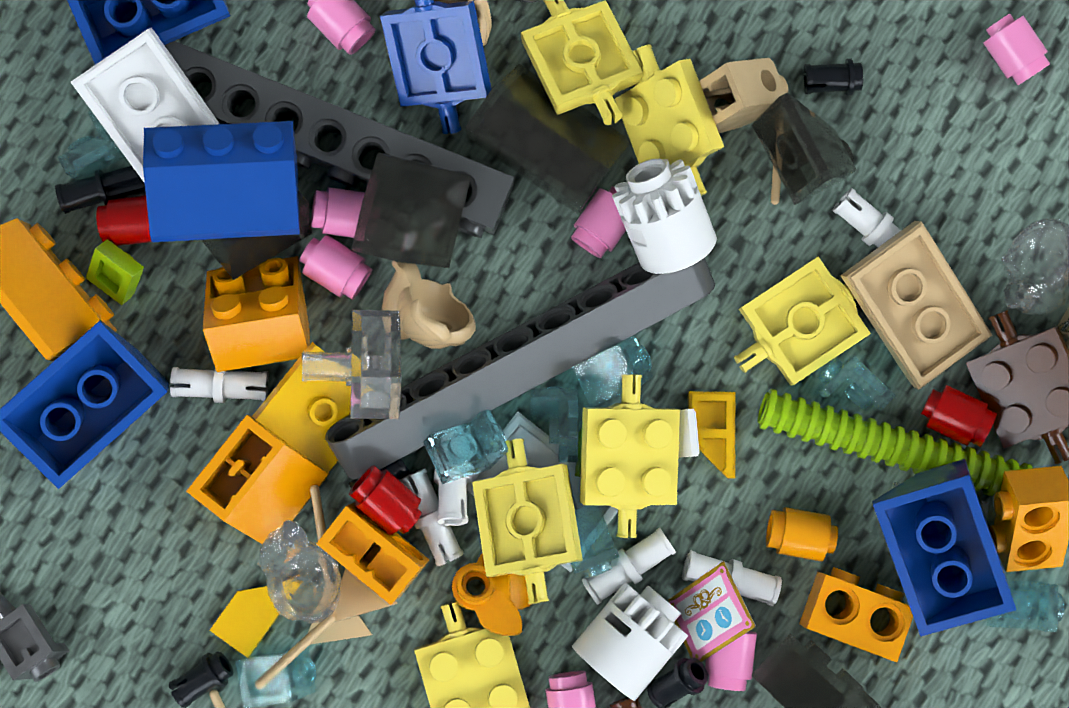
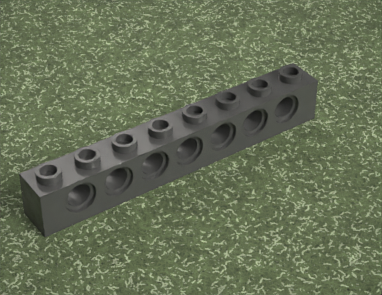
(359, 134)

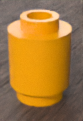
(801, 534)

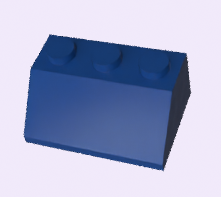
(113, 23)
(221, 181)
(81, 403)
(943, 549)

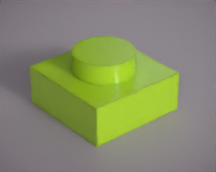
(114, 272)

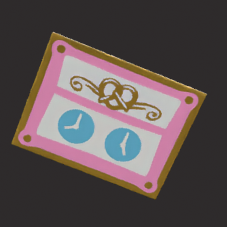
(711, 613)

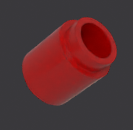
(124, 221)
(958, 416)
(386, 501)

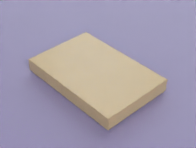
(916, 304)

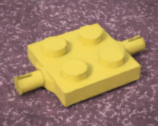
(582, 58)
(669, 115)
(802, 322)
(629, 456)
(527, 521)
(470, 667)

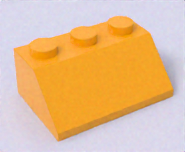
(43, 291)

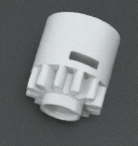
(664, 216)
(631, 639)

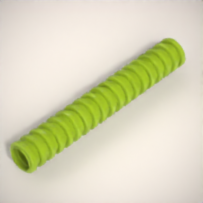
(879, 441)

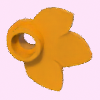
(498, 603)

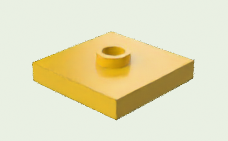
(305, 412)

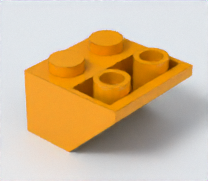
(256, 316)
(256, 481)

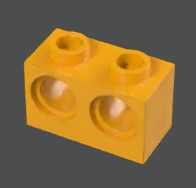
(1032, 518)
(373, 556)
(853, 623)

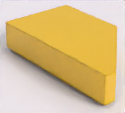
(716, 427)
(246, 620)

